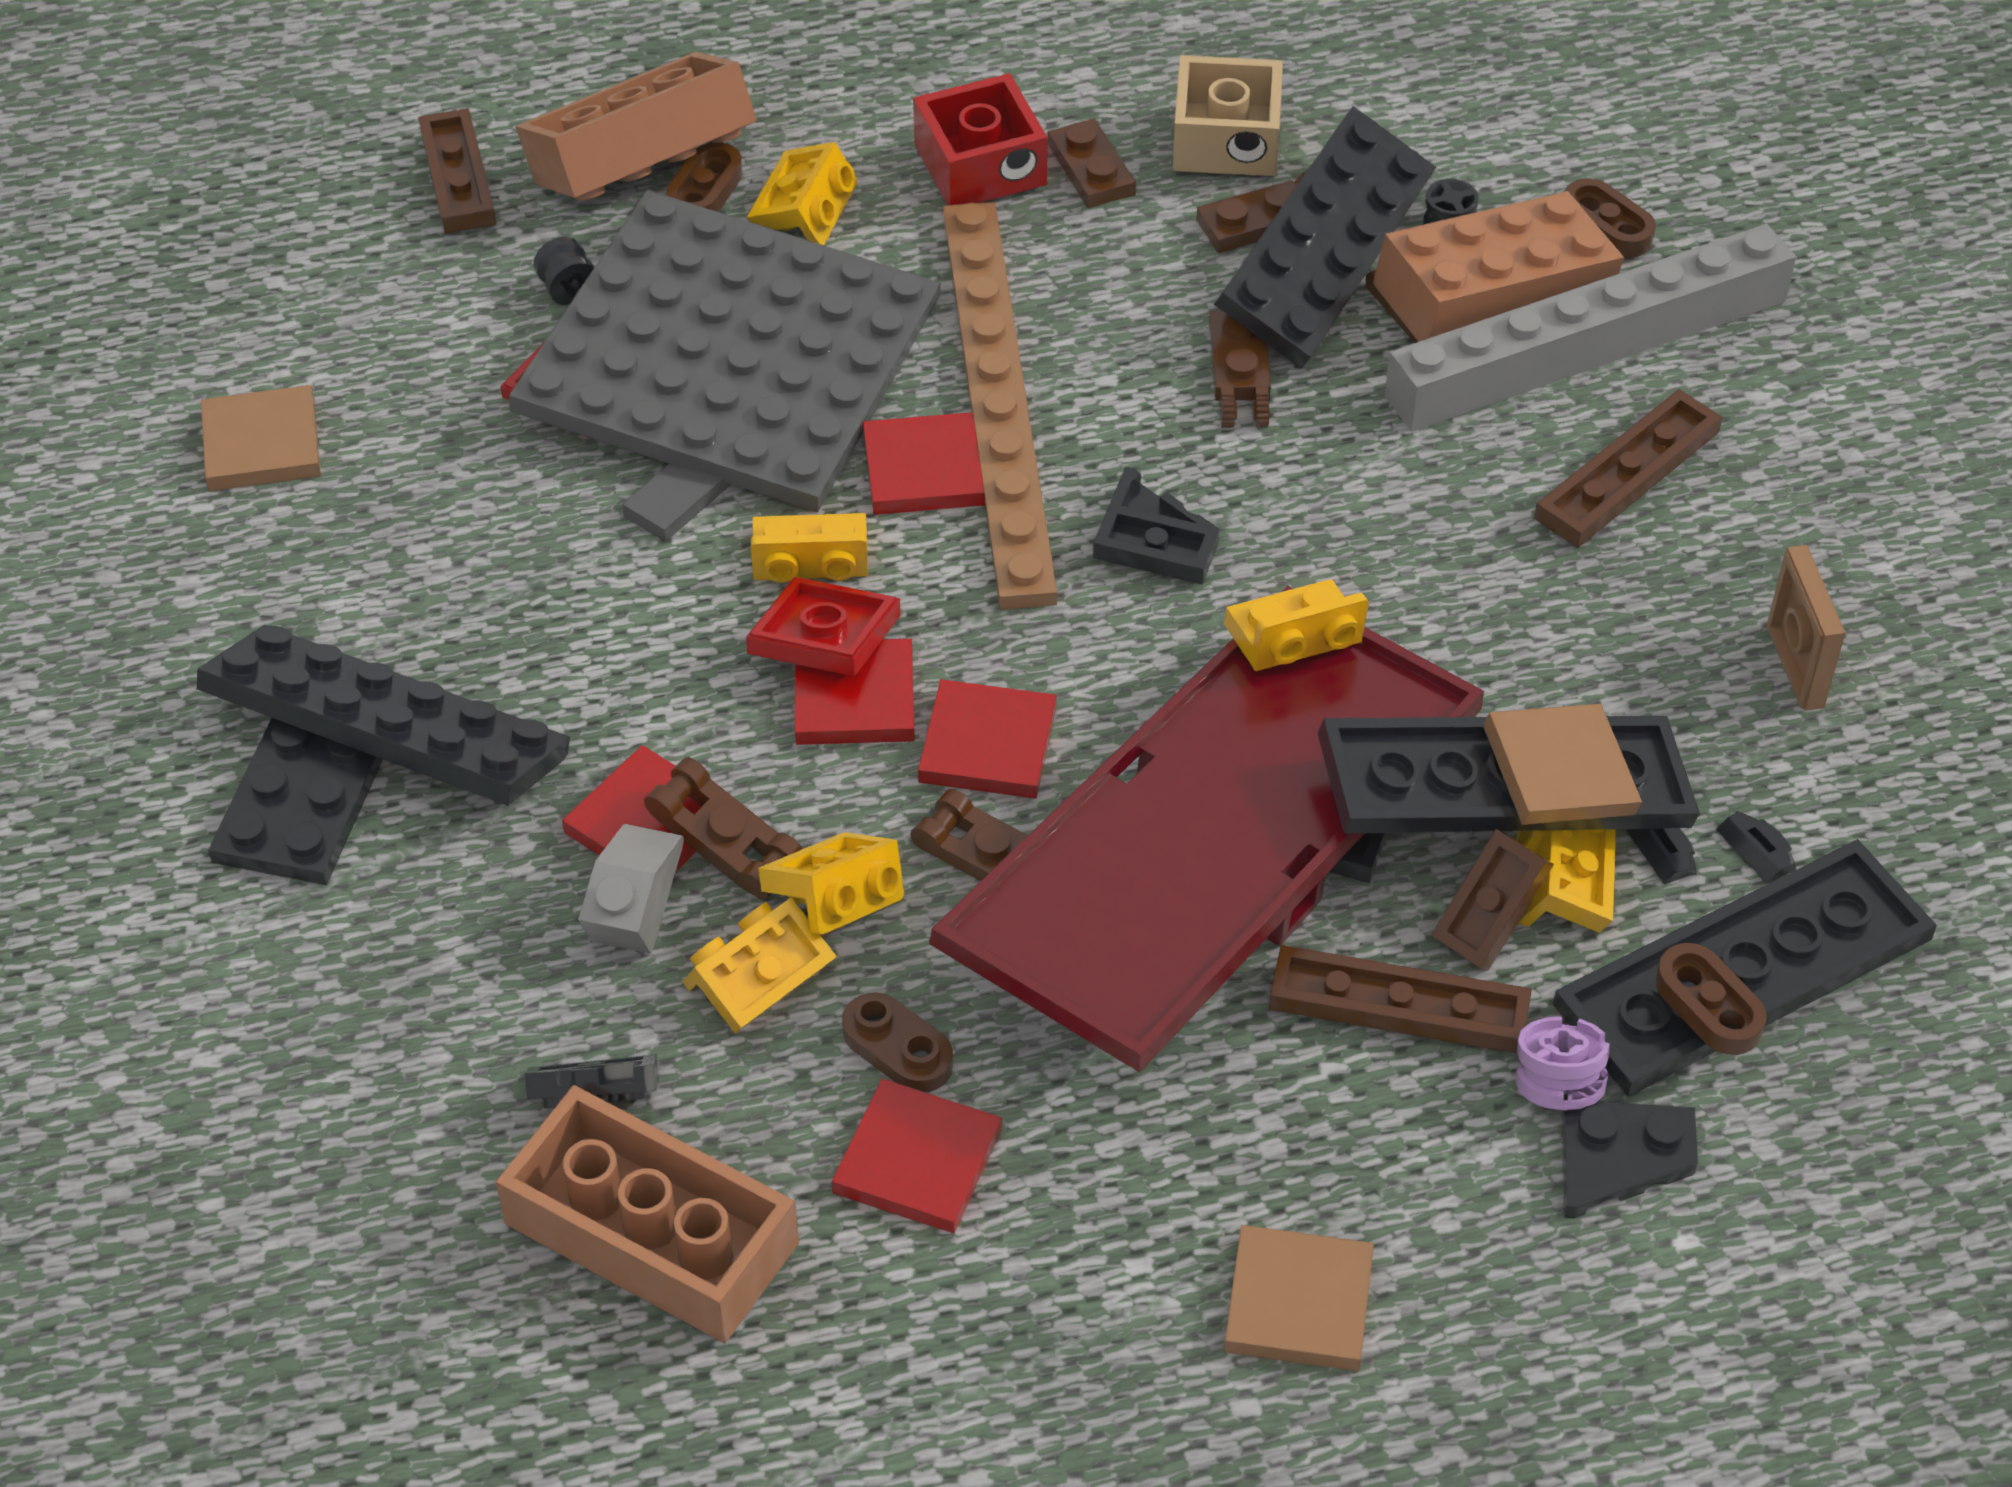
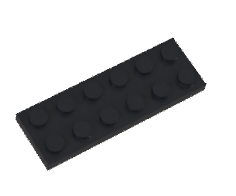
(1325, 237)
(384, 713)
(1447, 779)
(1780, 941)

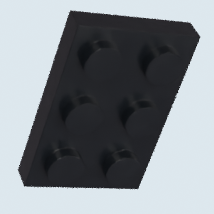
(294, 805)

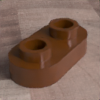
(696, 178)
(1618, 217)
(1714, 1001)
(894, 1038)

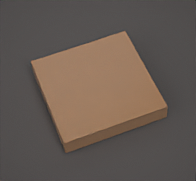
(260, 438)
(1805, 628)
(1562, 763)
(1299, 1298)

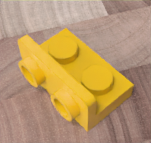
(806, 192)
(809, 547)
(1296, 624)
(1581, 878)
(838, 879)
(760, 964)

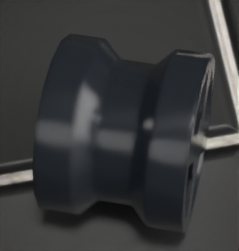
(1449, 200)
(562, 268)

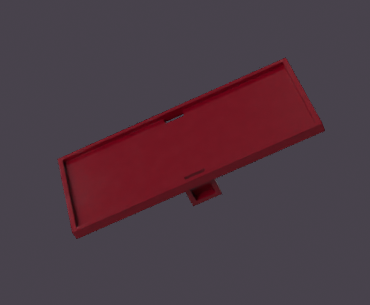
(1165, 884)

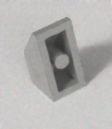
(631, 888)

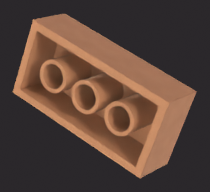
(637, 125)
(1491, 263)
(649, 1213)

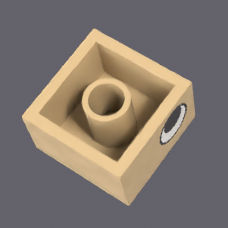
(1227, 115)

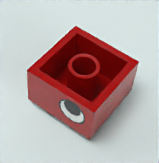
(980, 141)

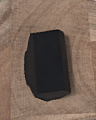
(1759, 845)
(1666, 851)

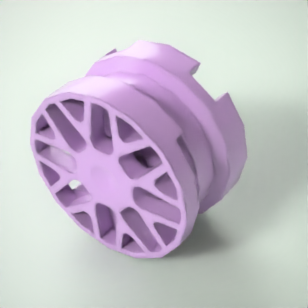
(1562, 1061)

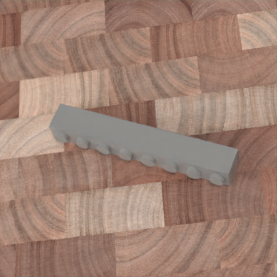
(1588, 327)

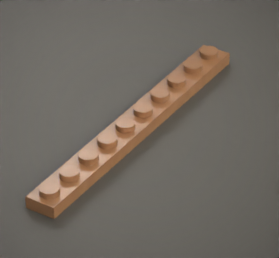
(999, 408)

